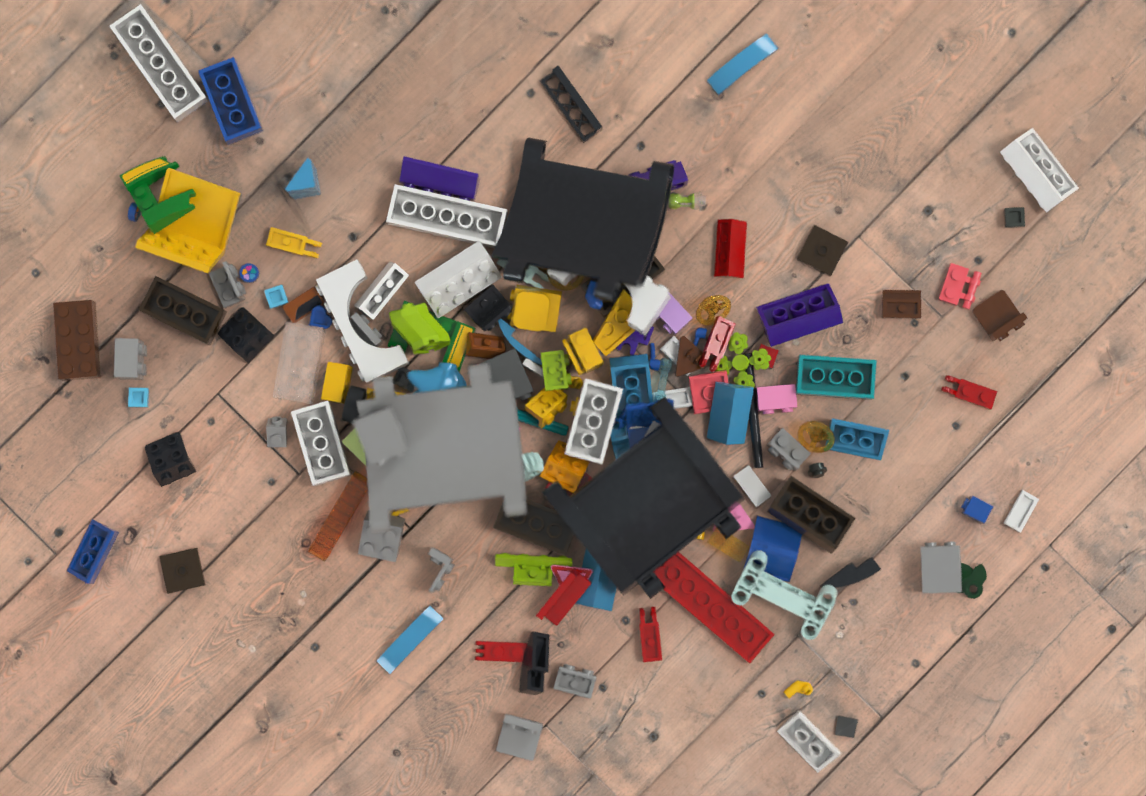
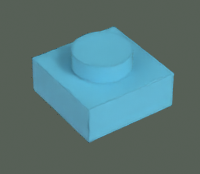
(276, 296)
(138, 397)

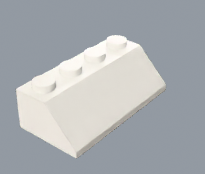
(1039, 170)

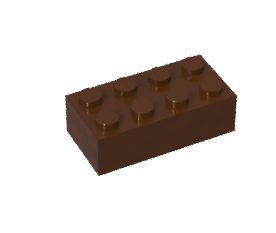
(76, 340)

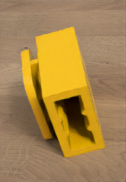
(535, 308)
(582, 352)

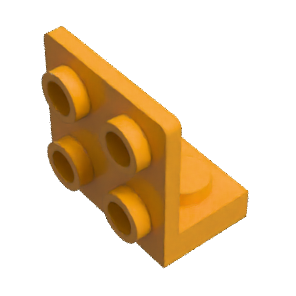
(564, 468)

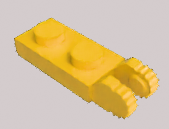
(291, 242)

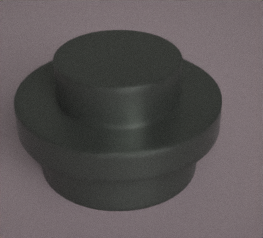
(817, 470)

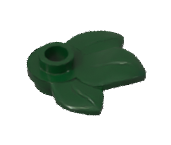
(972, 577)

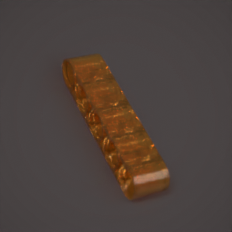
(339, 516)

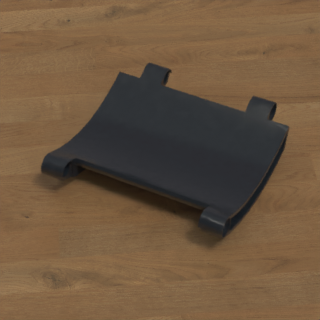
(584, 221)
(650, 503)

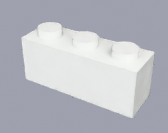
(381, 290)

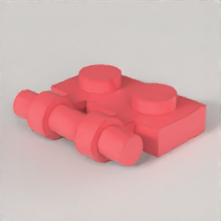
(954, 283)

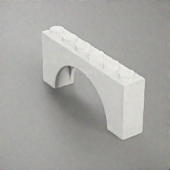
(338, 290)
(646, 300)

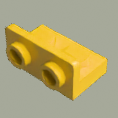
(547, 406)

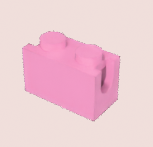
(776, 398)

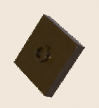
(822, 250)
(182, 570)

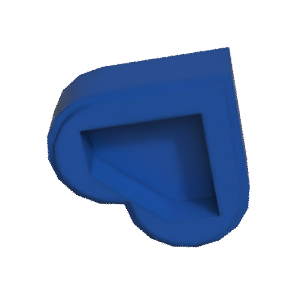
(320, 318)

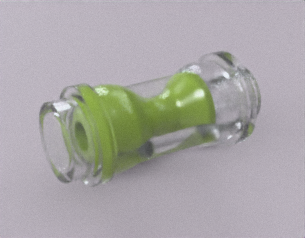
(694, 201)

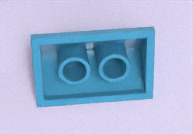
(305, 182)
(729, 413)
(858, 439)
(602, 589)

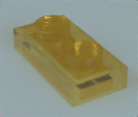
(731, 546)

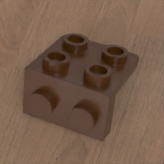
(999, 316)

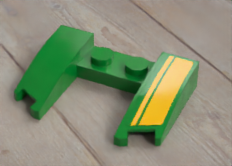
(156, 214)
(458, 339)

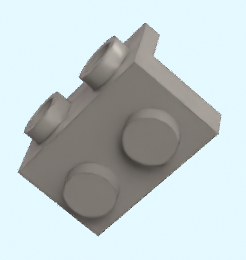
(364, 331)
(575, 681)

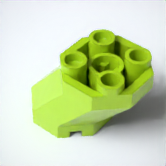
(419, 328)

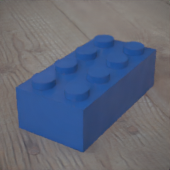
(230, 101)

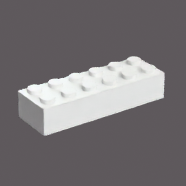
(159, 63)
(446, 216)

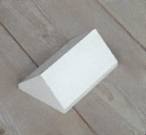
(808, 741)

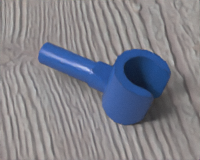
(700, 333)
(654, 363)
(621, 419)

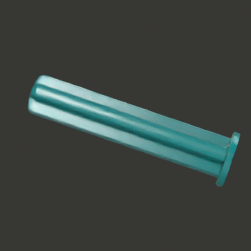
(555, 427)

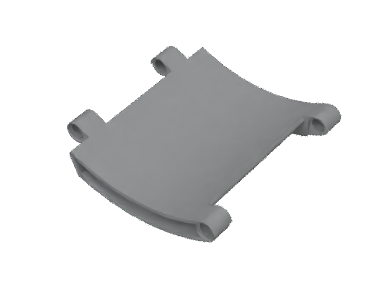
(459, 448)

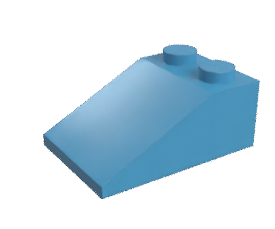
(632, 376)

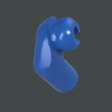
(593, 302)

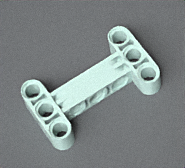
(784, 595)

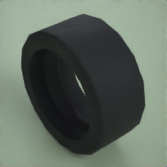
(350, 409)

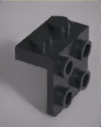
(488, 308)
(245, 334)
(169, 459)

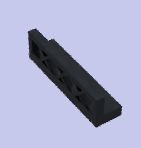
(578, 101)

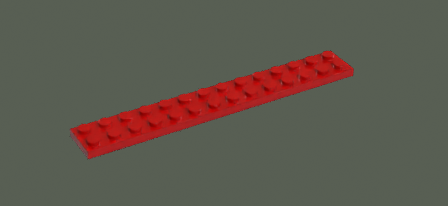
(709, 603)

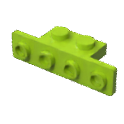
(531, 569)

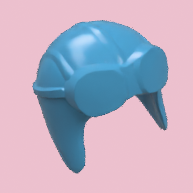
(439, 378)

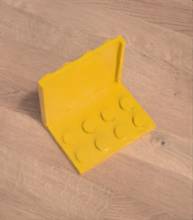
(200, 235)

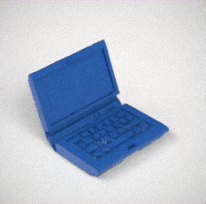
(640, 415)
(780, 545)

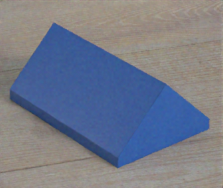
(92, 552)

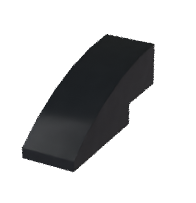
(851, 574)
(535, 664)

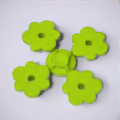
(741, 362)

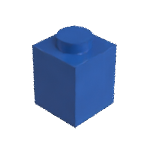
(976, 509)

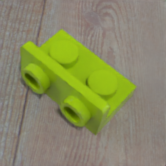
(554, 370)

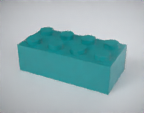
(836, 377)

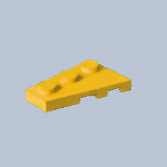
(615, 326)

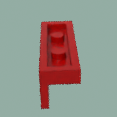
(730, 248)
(564, 597)

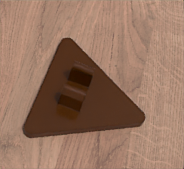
(688, 358)

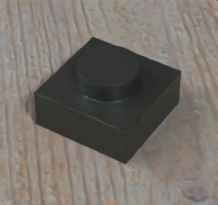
(1014, 217)

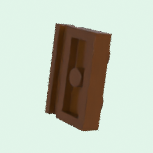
(901, 304)

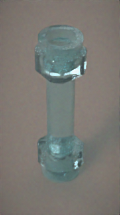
(665, 367)

